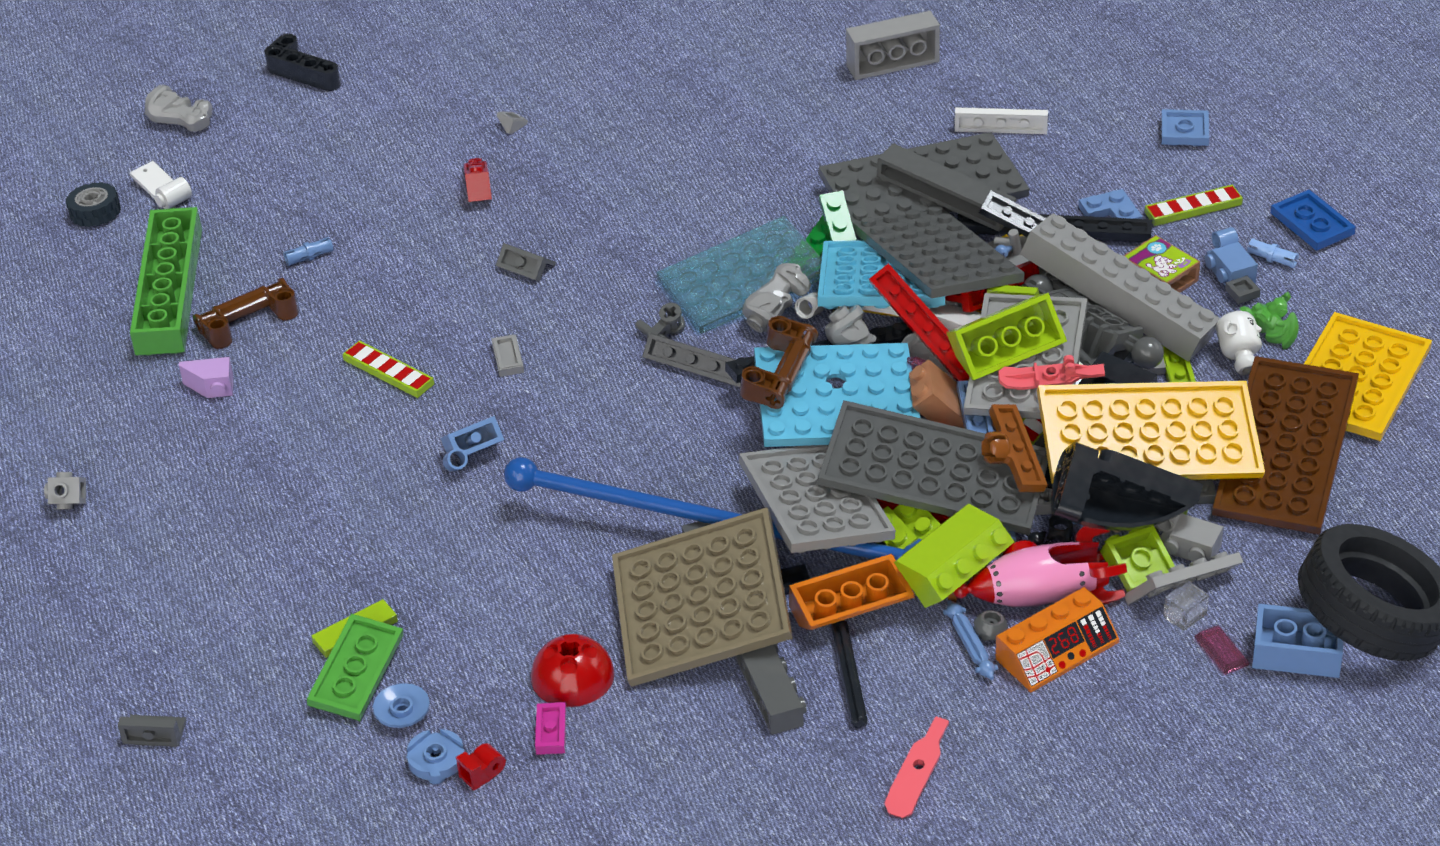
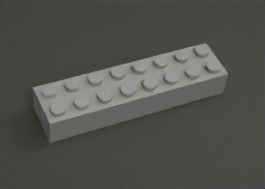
(1120, 286)

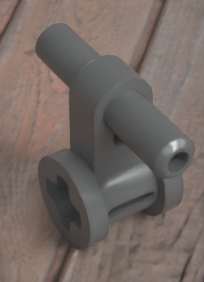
(666, 324)

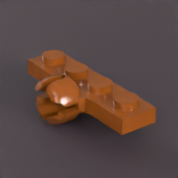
(1013, 447)

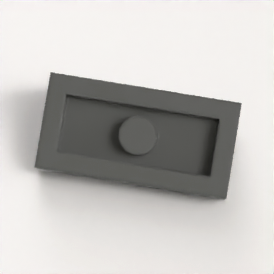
(522, 262)
(151, 730)

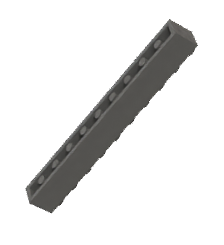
(769, 682)

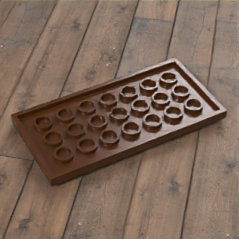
(1300, 433)

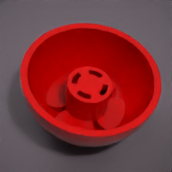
(572, 670)

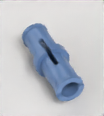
(308, 251)

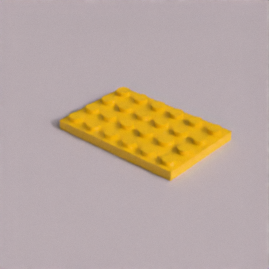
(1385, 365)

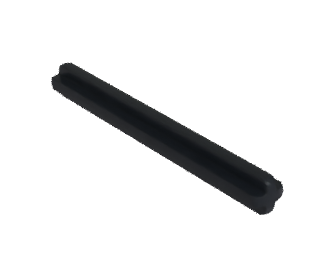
(849, 674)

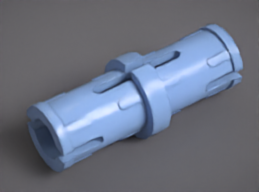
(1272, 253)

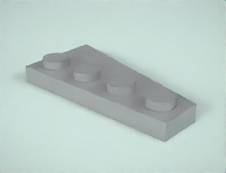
(1198, 570)

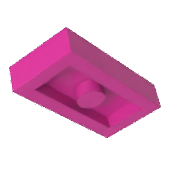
(550, 728)

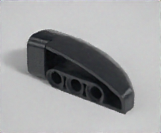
(1117, 490)

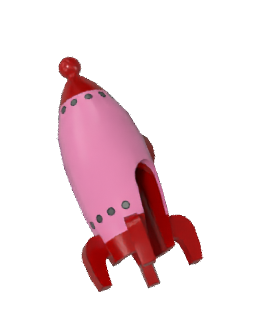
(1046, 573)

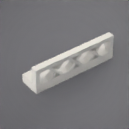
(1001, 120)

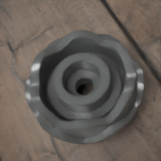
(989, 624)

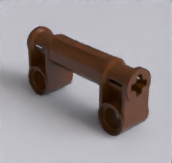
(215, 323)
(784, 336)

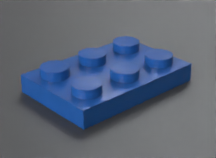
(1312, 219)

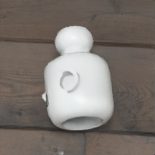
(1239, 339)

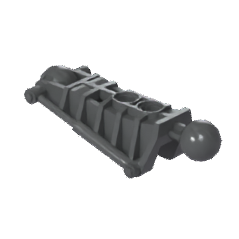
(1105, 330)

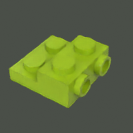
(909, 525)
(1141, 552)

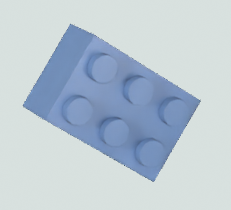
(1295, 642)

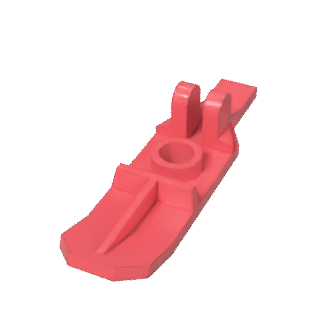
(1064, 374)
(911, 781)

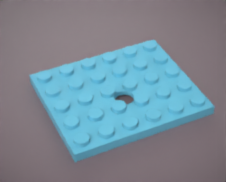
(846, 277)
(872, 376)

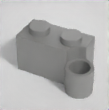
(1191, 537)

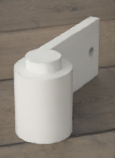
(161, 186)

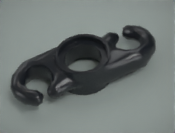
(1060, 535)

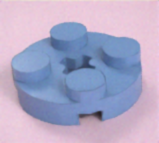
(434, 768)

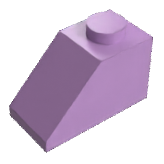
(208, 376)

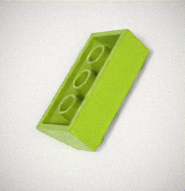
(1007, 336)
(953, 554)

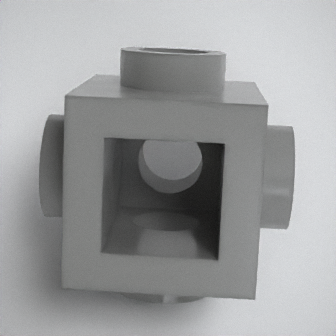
(74, 490)

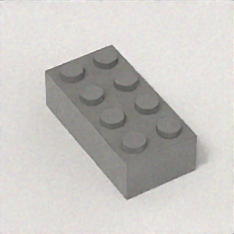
(892, 45)

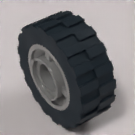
(93, 204)

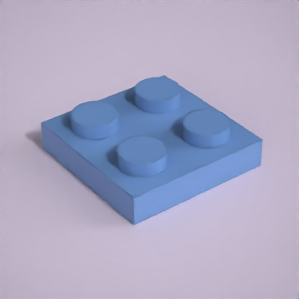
(1185, 127)

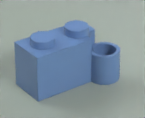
(1229, 258)
(470, 441)

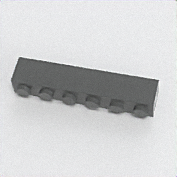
(937, 183)

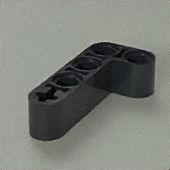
(288, 62)

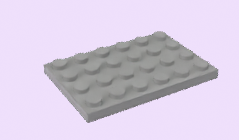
(987, 389)
(810, 513)

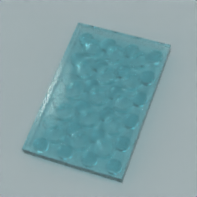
(720, 279)

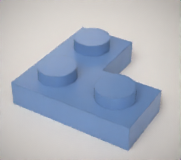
(1111, 204)

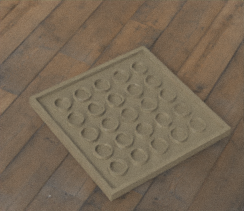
(700, 597)

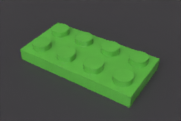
(355, 667)

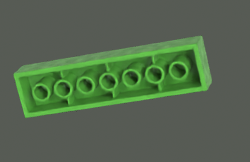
(166, 281)

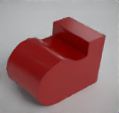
(480, 765)

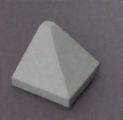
(511, 121)

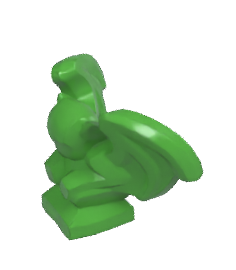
(1269, 319)

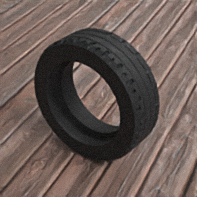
(1357, 614)

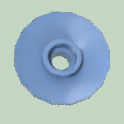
(401, 705)

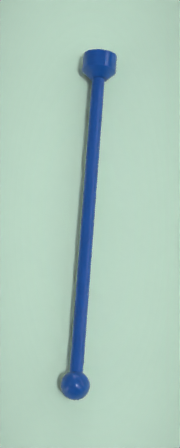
(522, 475)

